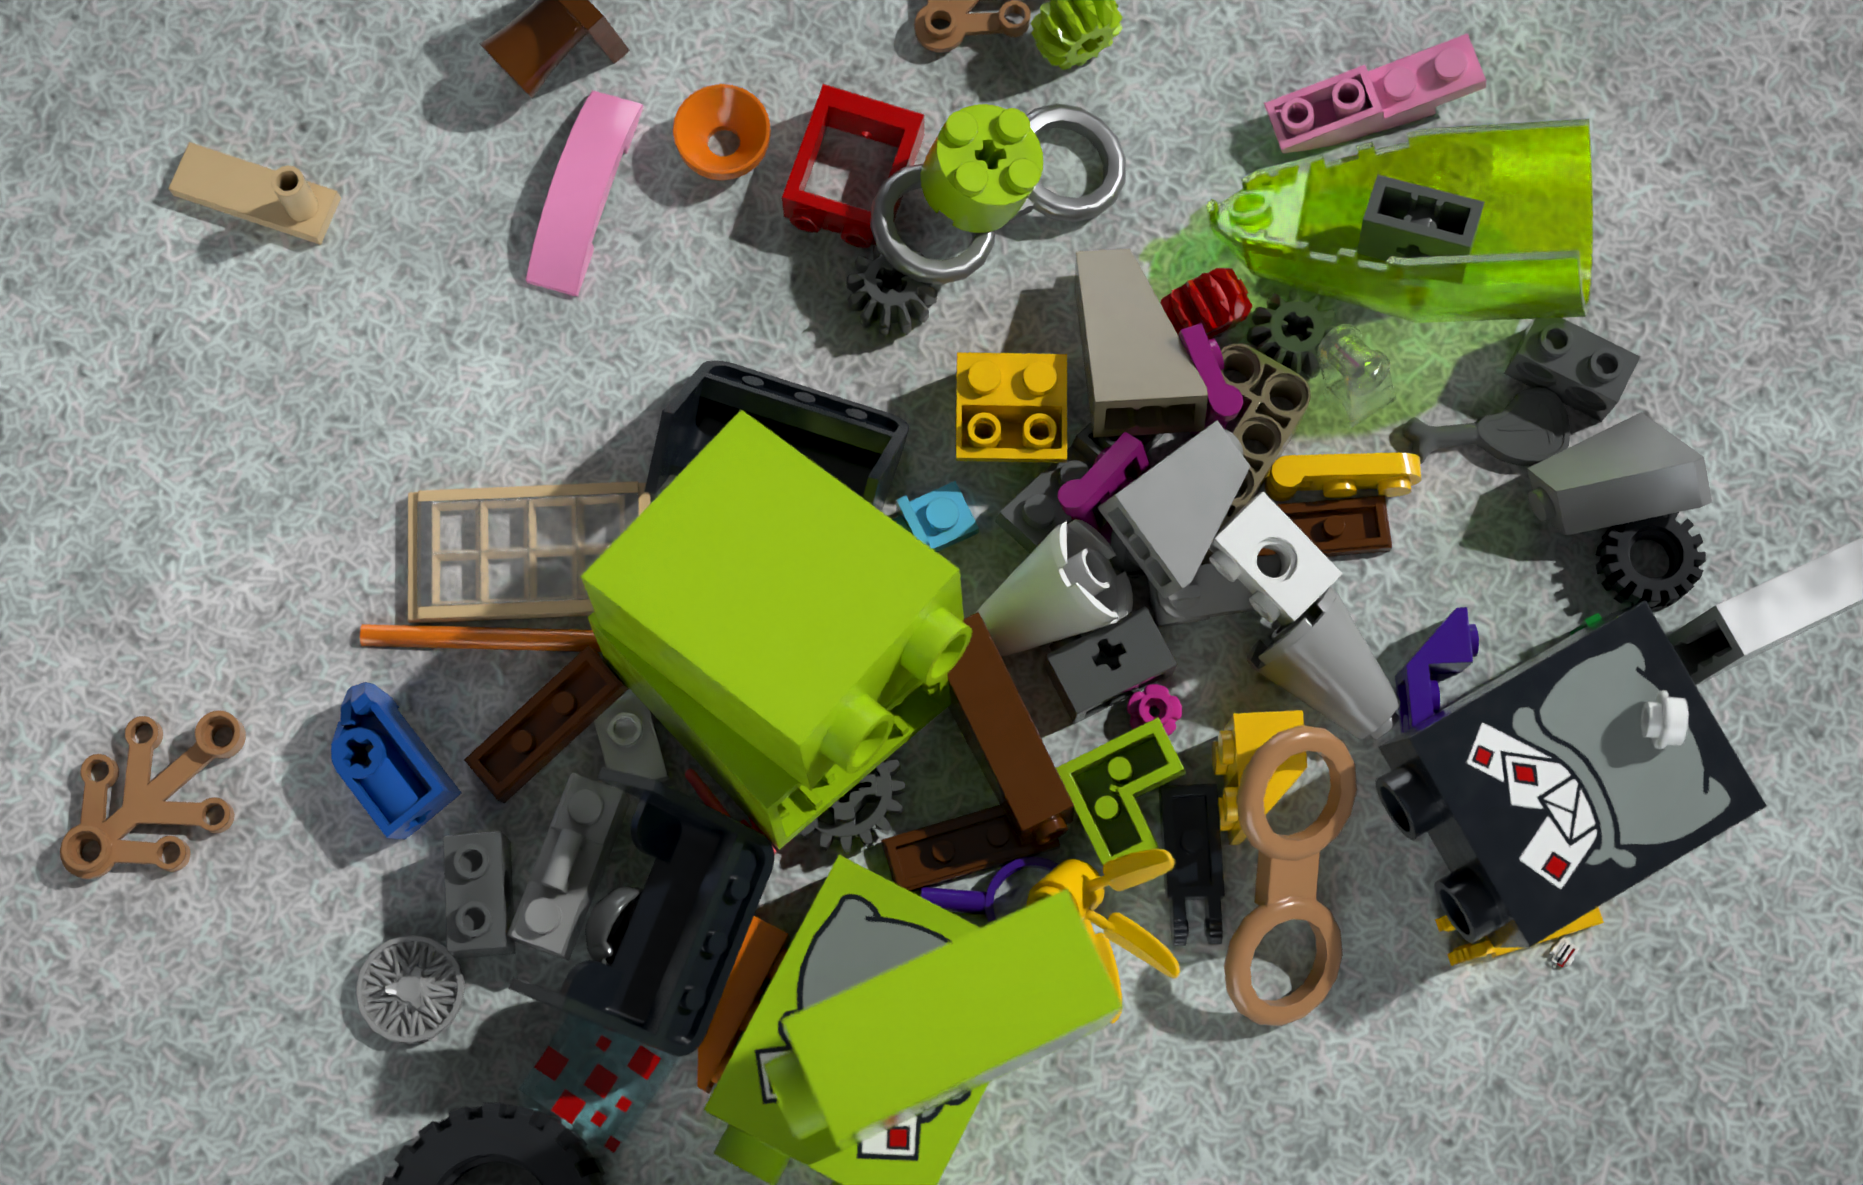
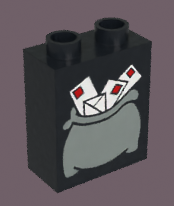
(1553, 791)

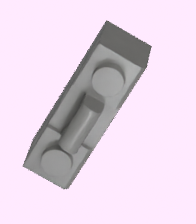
(569, 866)

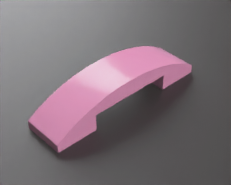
(580, 192)

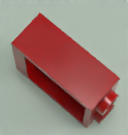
(862, 118)

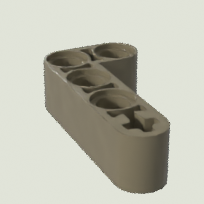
(1260, 417)

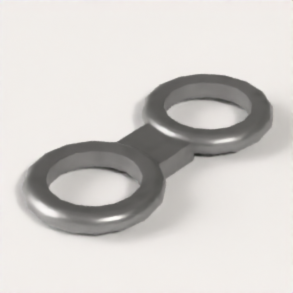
(1040, 199)

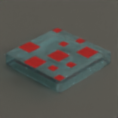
(598, 1080)

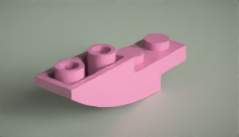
(1376, 99)

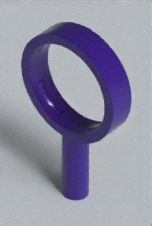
(981, 901)

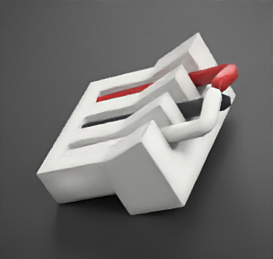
(1564, 951)

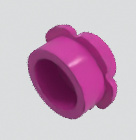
(1154, 696)

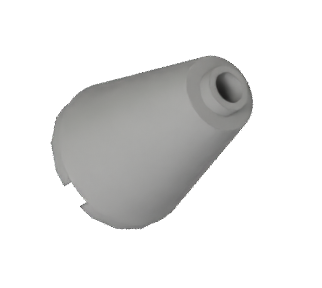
(1330, 668)

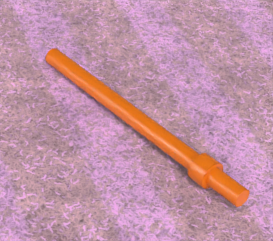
(477, 638)

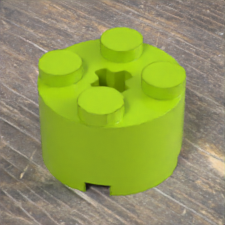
(982, 167)

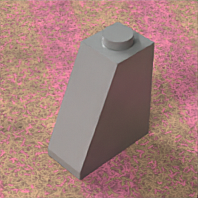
(1618, 478)
(1178, 507)

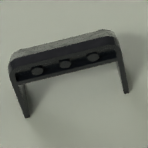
(839, 435)
(682, 928)

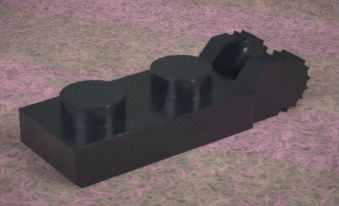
(1194, 840)

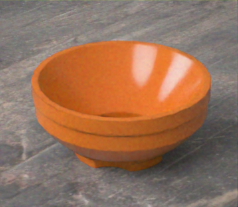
(715, 110)

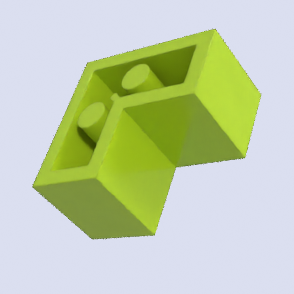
(1109, 781)

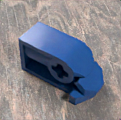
(404, 780)

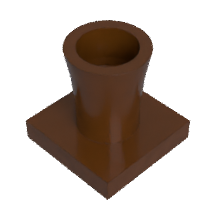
(543, 37)

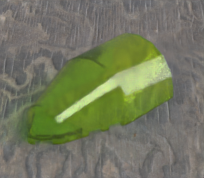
(1530, 248)

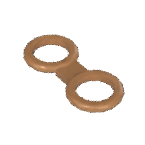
(1289, 875)

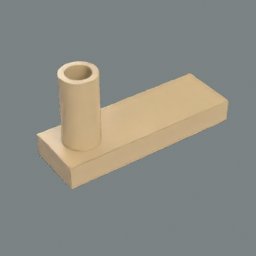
(255, 193)

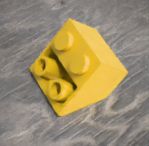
(1011, 407)
(1235, 749)

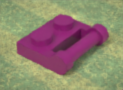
(1223, 399)
(1110, 473)

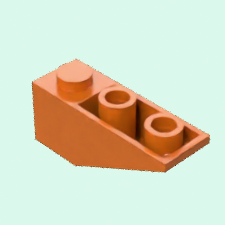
(754, 967)

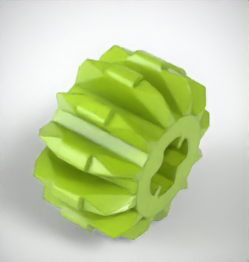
(1075, 30)

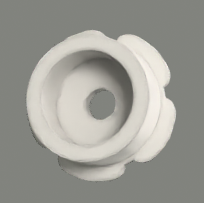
(1665, 720)

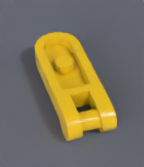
(1343, 474)

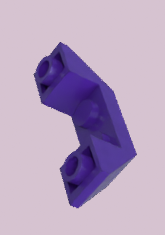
(1445, 651)

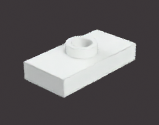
(630, 739)

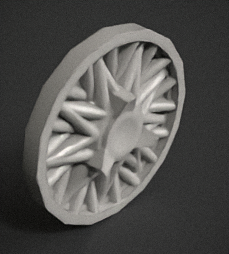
(410, 989)

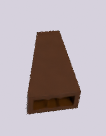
(1007, 741)

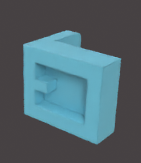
(937, 517)

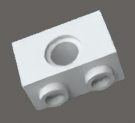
(1304, 568)

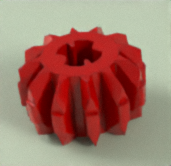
(1212, 299)

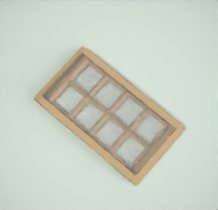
(511, 548)

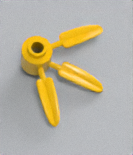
(1088, 893)

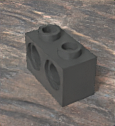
(1573, 364)

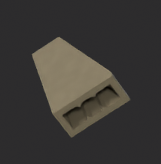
(1131, 353)

